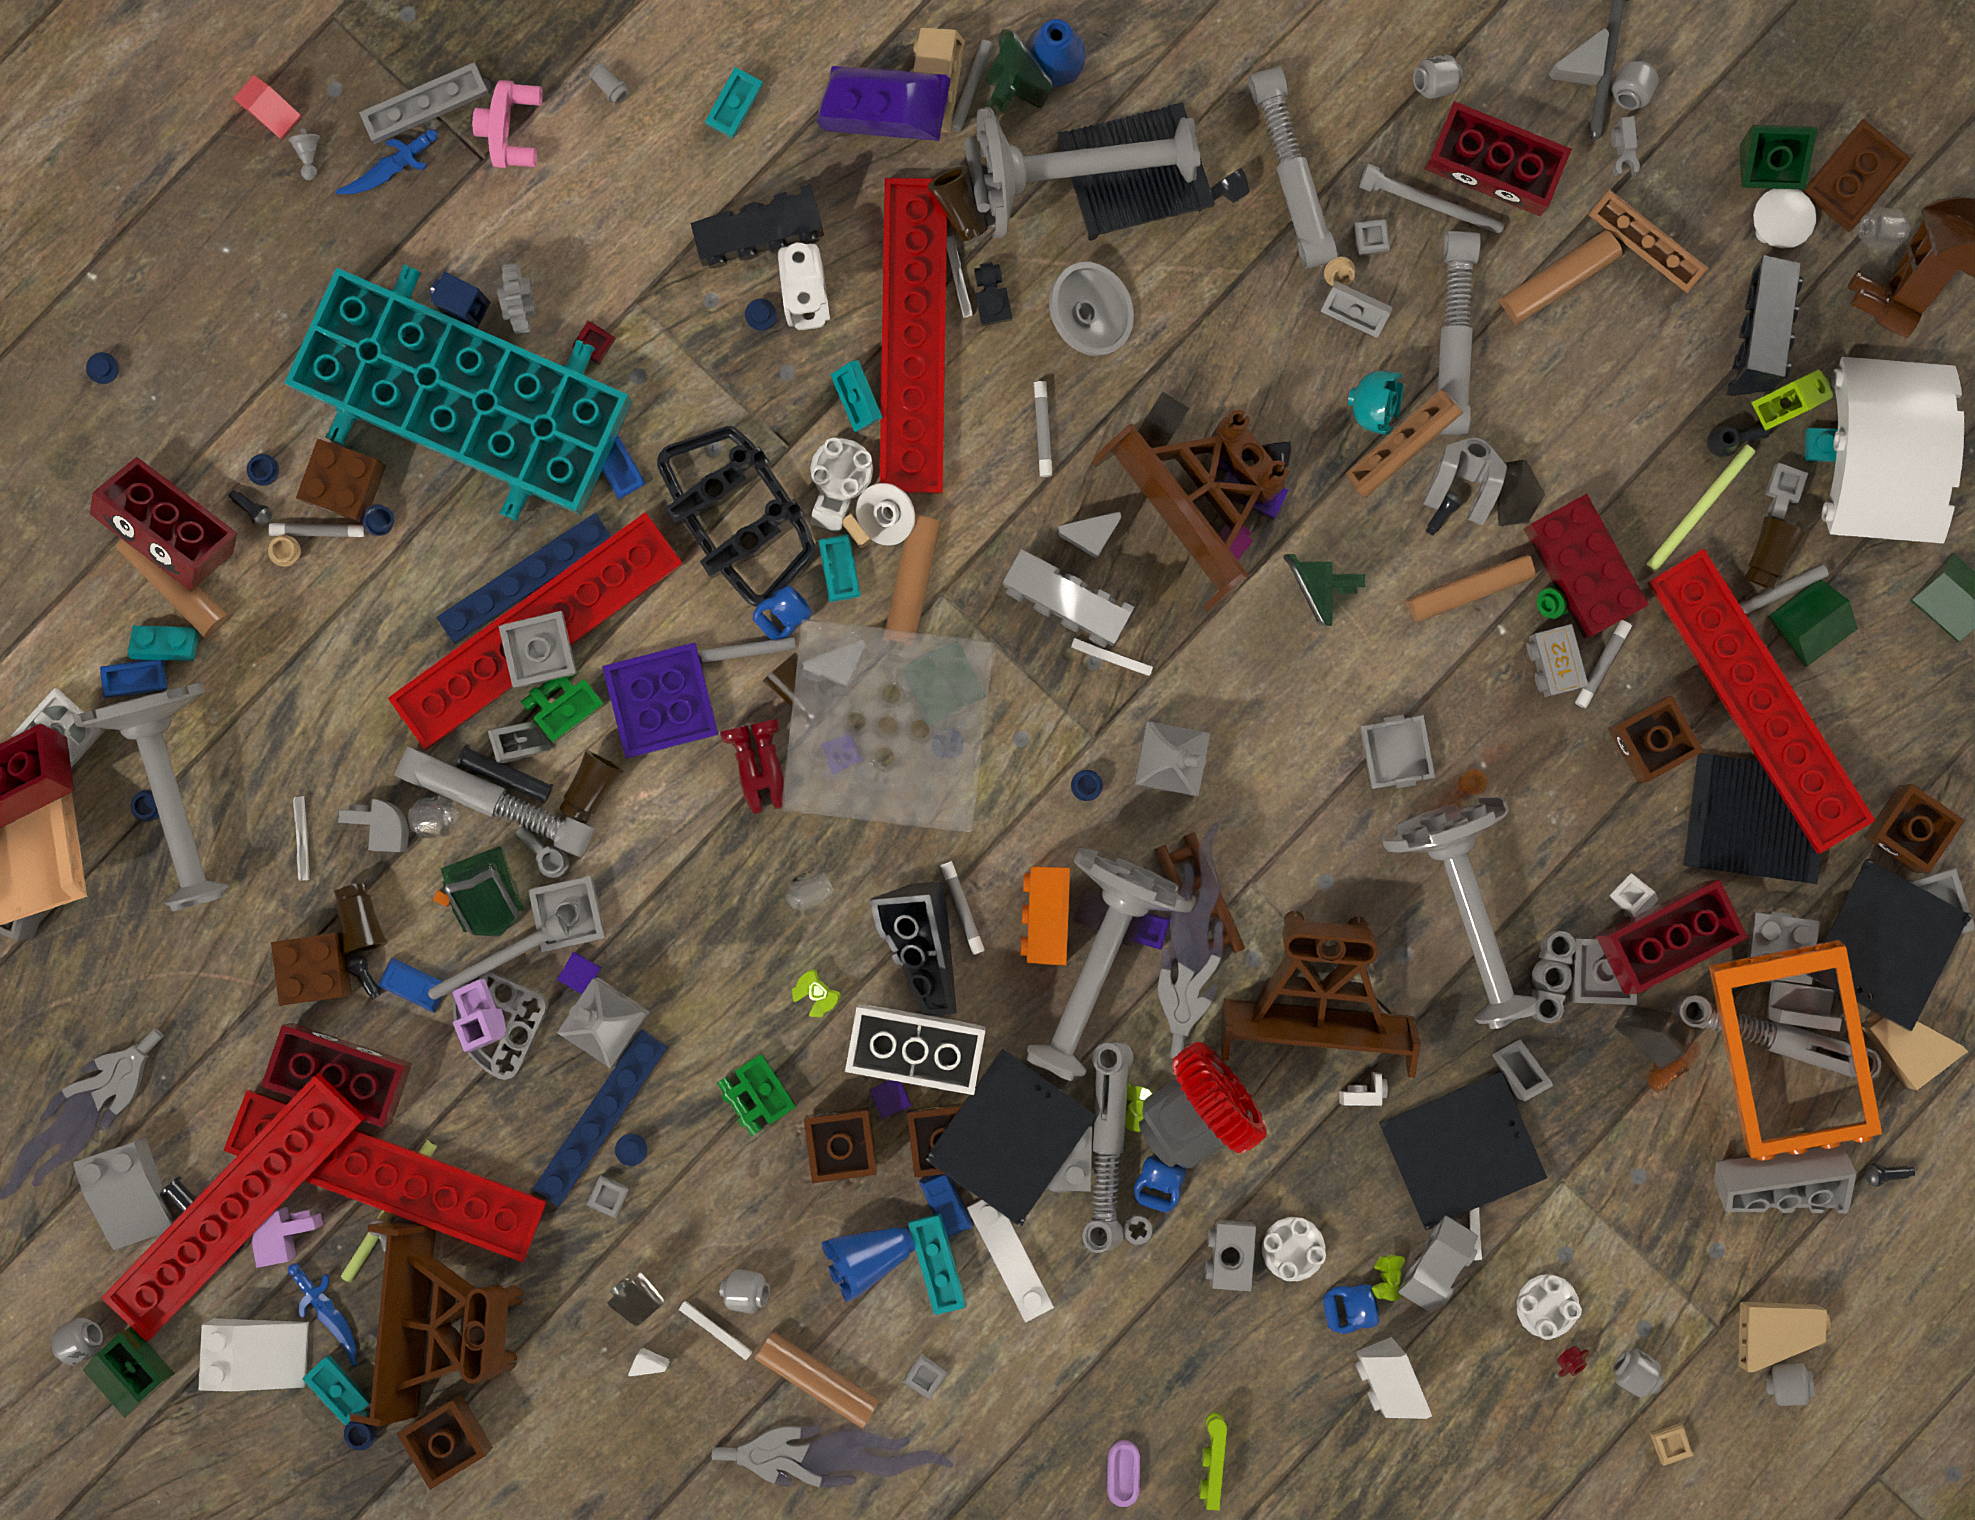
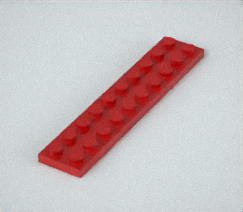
(913, 337)
(586, 595)
(1761, 701)
(411, 1185)
(233, 1207)

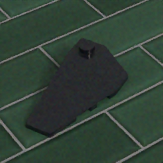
(918, 934)

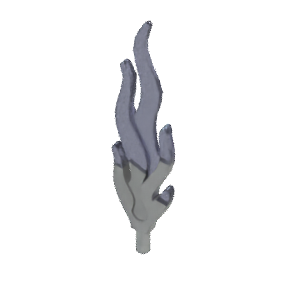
(1192, 950)
(85, 1101)
(813, 1460)

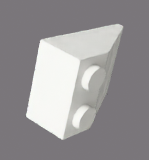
(252, 1355)
(1392, 1381)

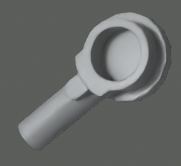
(551, 860)

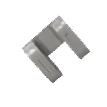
(1473, 461)

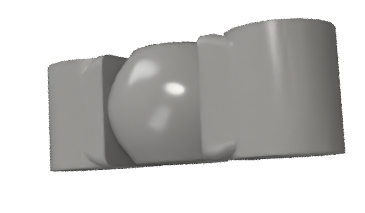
(1560, 963)

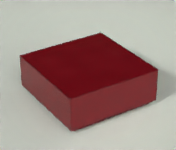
(596, 338)

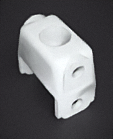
(803, 285)

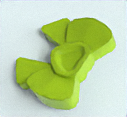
(810, 984)
(1134, 1113)
(1391, 1276)

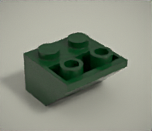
(128, 1371)

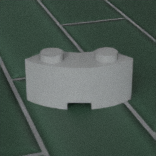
(1444, 1256)

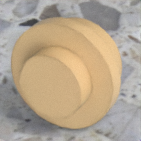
(1340, 270)
(284, 550)

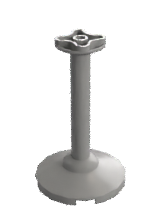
(1010, 170)
(145, 721)
(1448, 837)
(1129, 893)

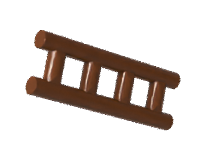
(1168, 861)

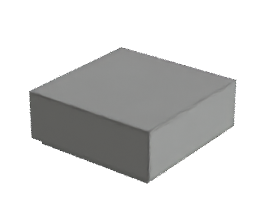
(1371, 237)
(608, 1196)
(925, 1376)

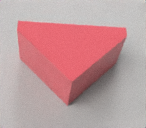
(267, 107)

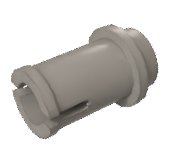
(609, 84)

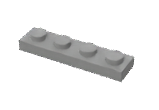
(424, 103)

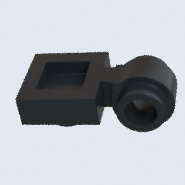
(992, 303)

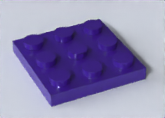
(660, 700)

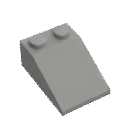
(125, 1193)

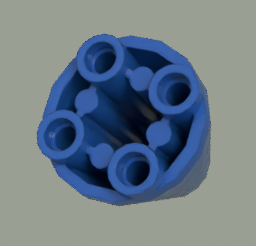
(1058, 51)
(865, 1258)

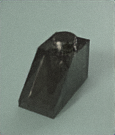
(1163, 421)

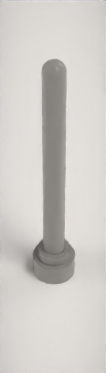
(1375, 179)
(553, 929)

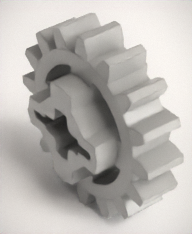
(516, 298)

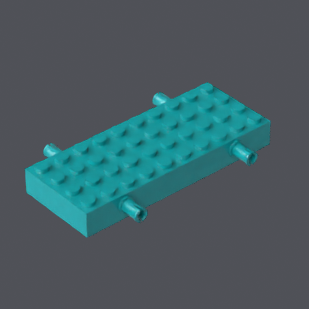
(458, 391)

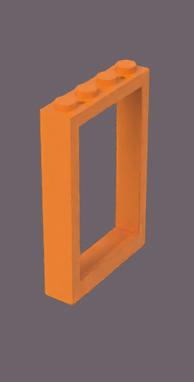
(1777, 966)

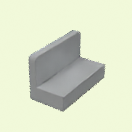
(1802, 1006)

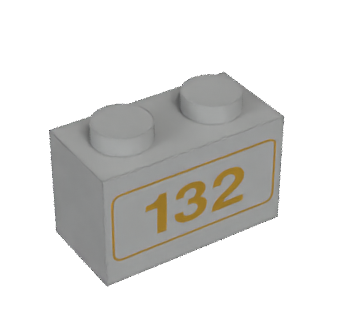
(1557, 661)

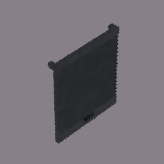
(1137, 195)
(1745, 824)
(1893, 943)
(1010, 1137)
(1463, 1150)

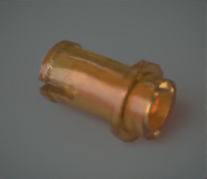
(1480, 782)
(1659, 1079)

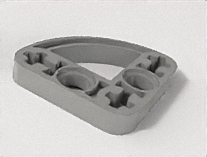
(516, 1007)

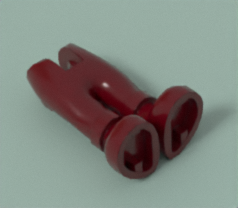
(748, 772)

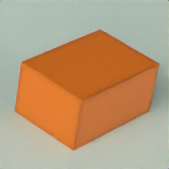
(441, 898)

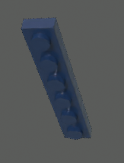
(522, 579)
(600, 1117)

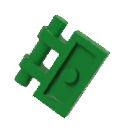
(566, 711)
(765, 1090)

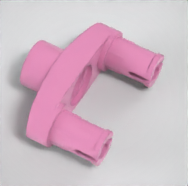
(495, 123)

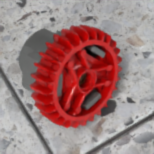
(1200, 1111)

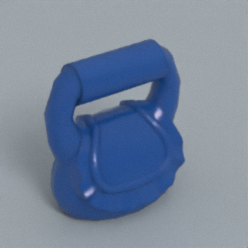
(787, 607)
(1161, 1177)
(1359, 1306)

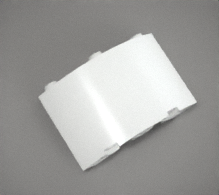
(1895, 450)

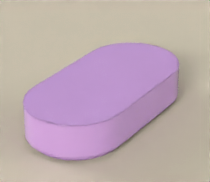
(1123, 1473)

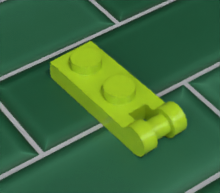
(1214, 1461)

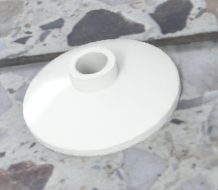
(876, 521)

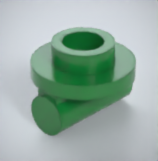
(1552, 602)

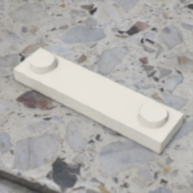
(1011, 1260)

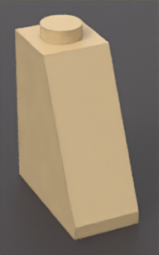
(1913, 1054)
(1778, 1332)

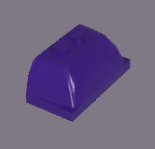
(884, 103)

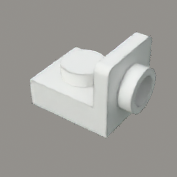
(1360, 1096)

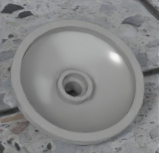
(1103, 306)

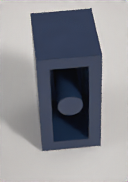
(459, 299)

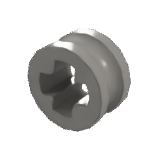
(1140, 1239)

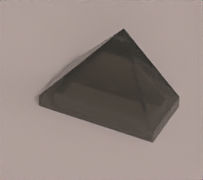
(1518, 495)

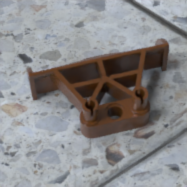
(1934, 255)
(1258, 483)
(1320, 1025)
(405, 1318)

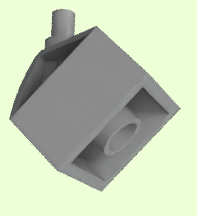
(1171, 759)
(603, 1022)

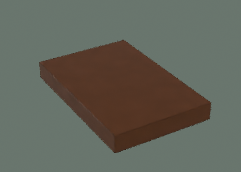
(1856, 175)

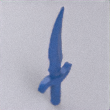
(388, 165)
(325, 1310)

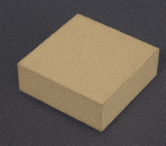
(856, 531)
(1671, 1444)

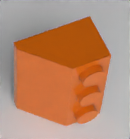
(1046, 915)

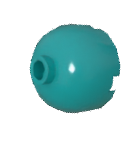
(1377, 400)

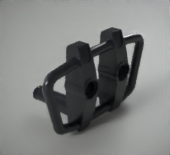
(781, 513)

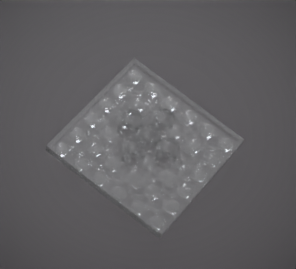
(836, 766)

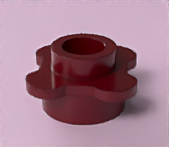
(1572, 1361)

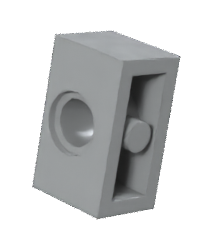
(1238, 1273)

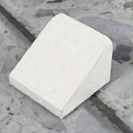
(829, 513)
(1634, 896)
(648, 1363)

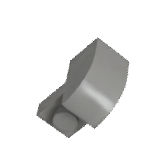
(387, 825)

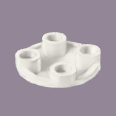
(1784, 218)
(841, 469)
(1293, 1249)
(1548, 1306)

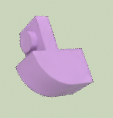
(480, 1019)
(274, 1238)

